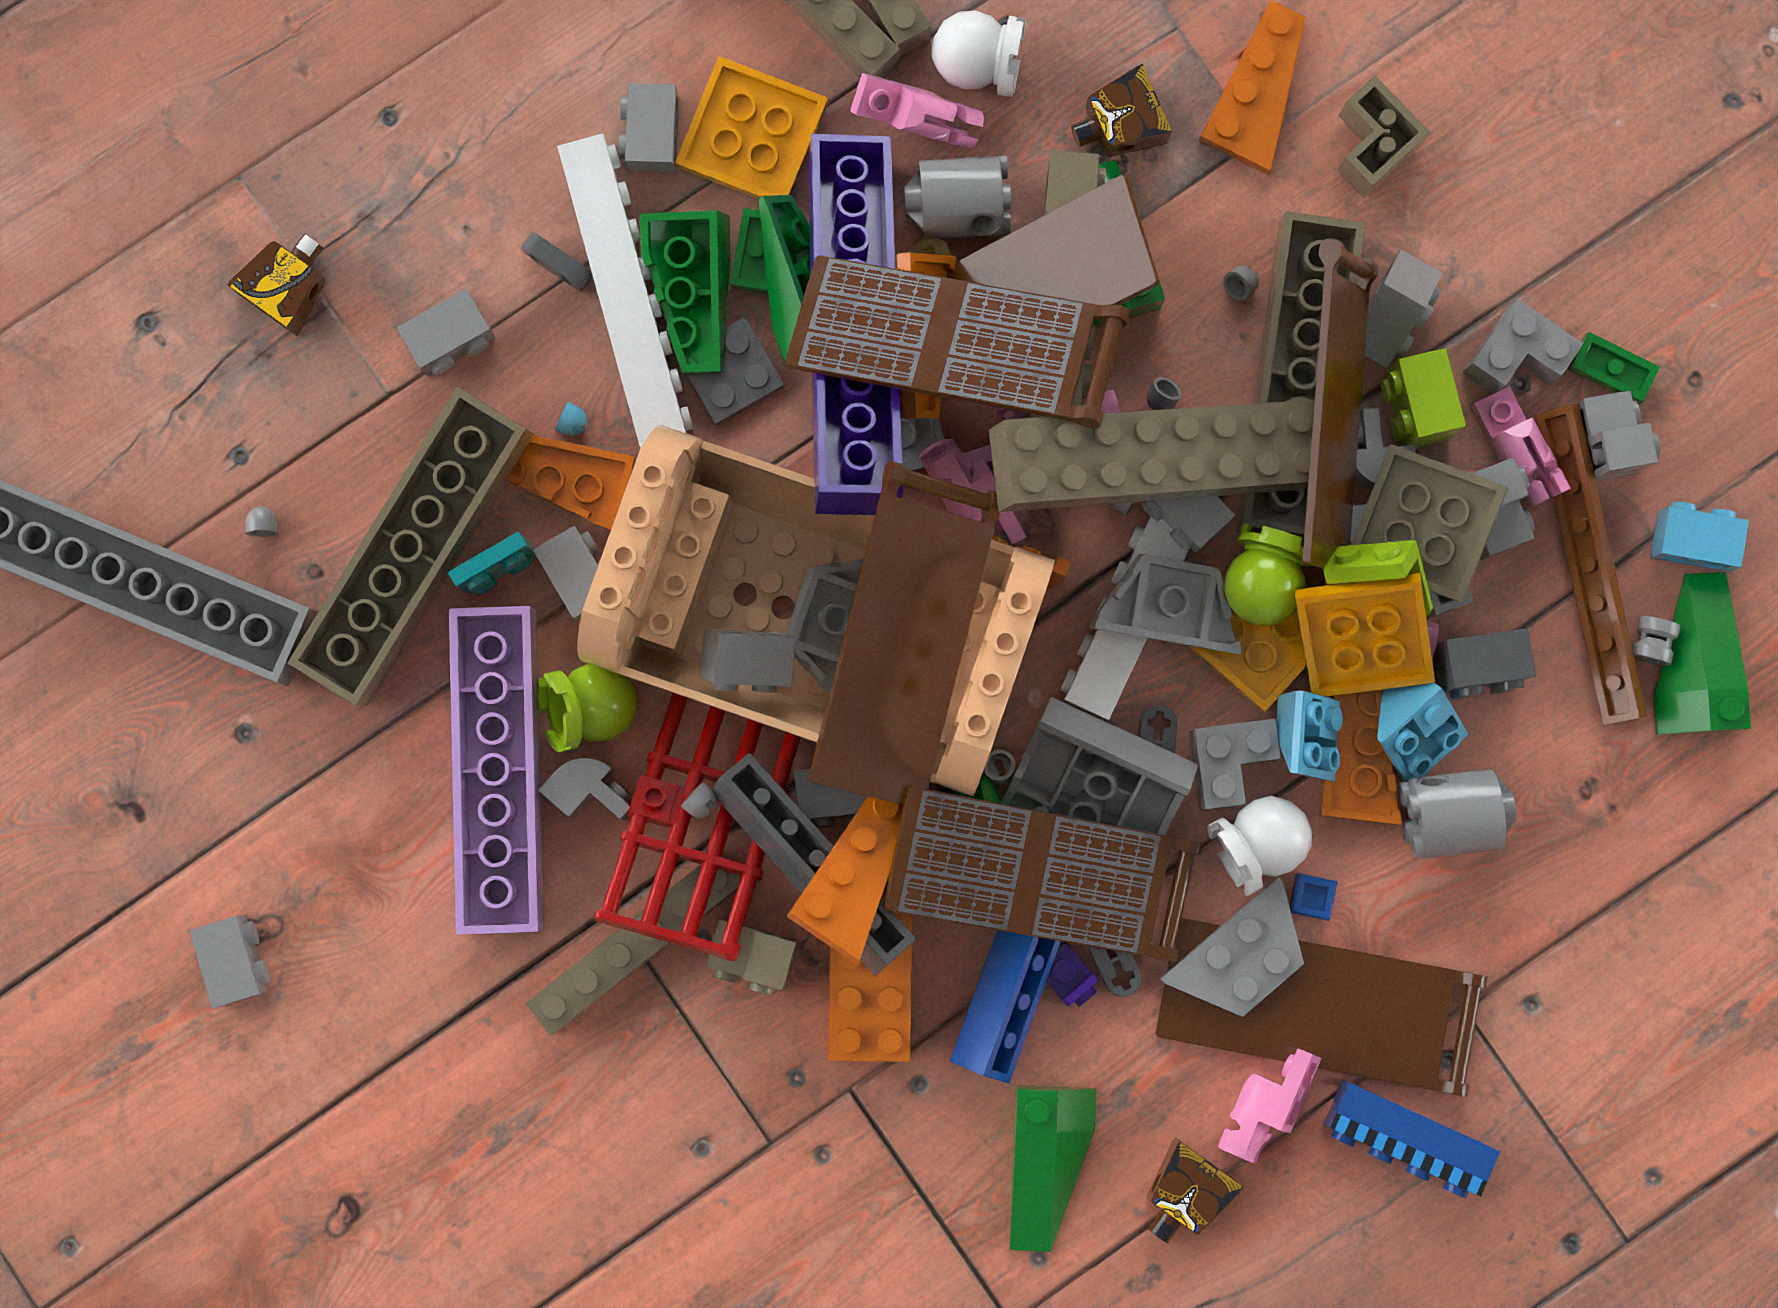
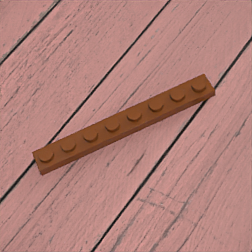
(1593, 569)

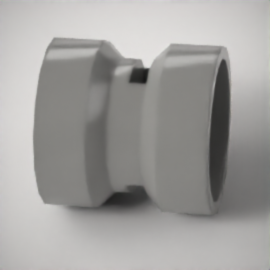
(1655, 640)

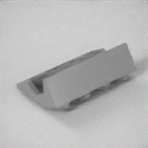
(1098, 773)

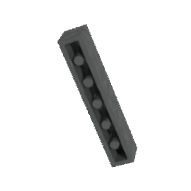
(798, 847)

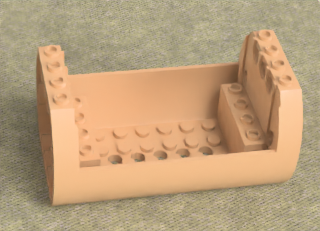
(716, 520)

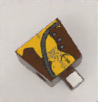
(282, 282)

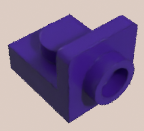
(1071, 977)

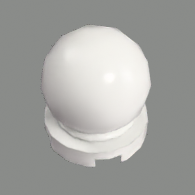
(977, 50)
(1266, 839)

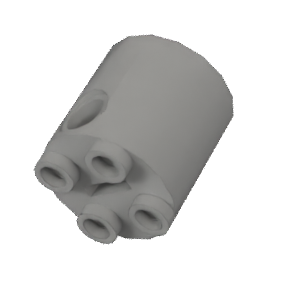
(960, 198)
(1456, 813)

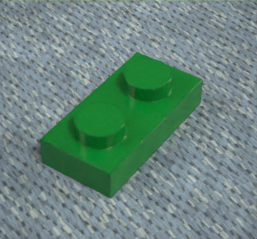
(749, 260)
(1613, 367)

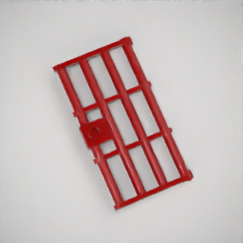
(661, 805)

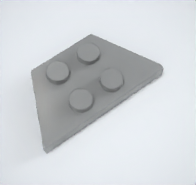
(1170, 604)
(822, 617)
(1243, 956)

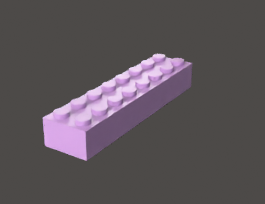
(496, 770)

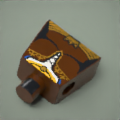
(1124, 116)
(1188, 1192)

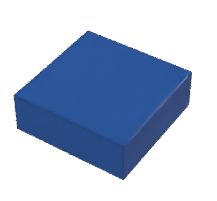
(1313, 896)

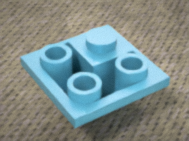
(1418, 728)
(1309, 733)

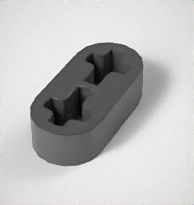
(556, 261)
(1168, 734)
(1108, 972)

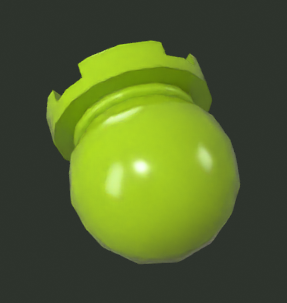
(1265, 576)
(585, 705)

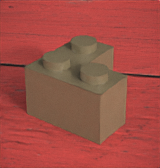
(1386, 132)
(762, 960)

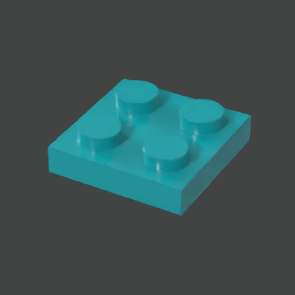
(484, 569)

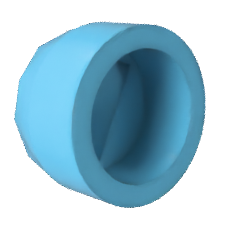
(572, 420)

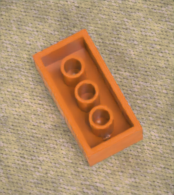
(870, 1012)

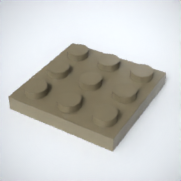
(1437, 507)

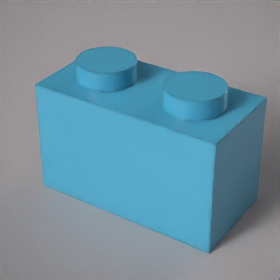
(1699, 537)

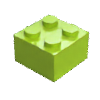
(1423, 399)

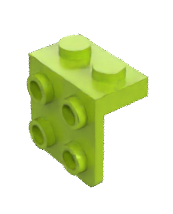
(1377, 562)

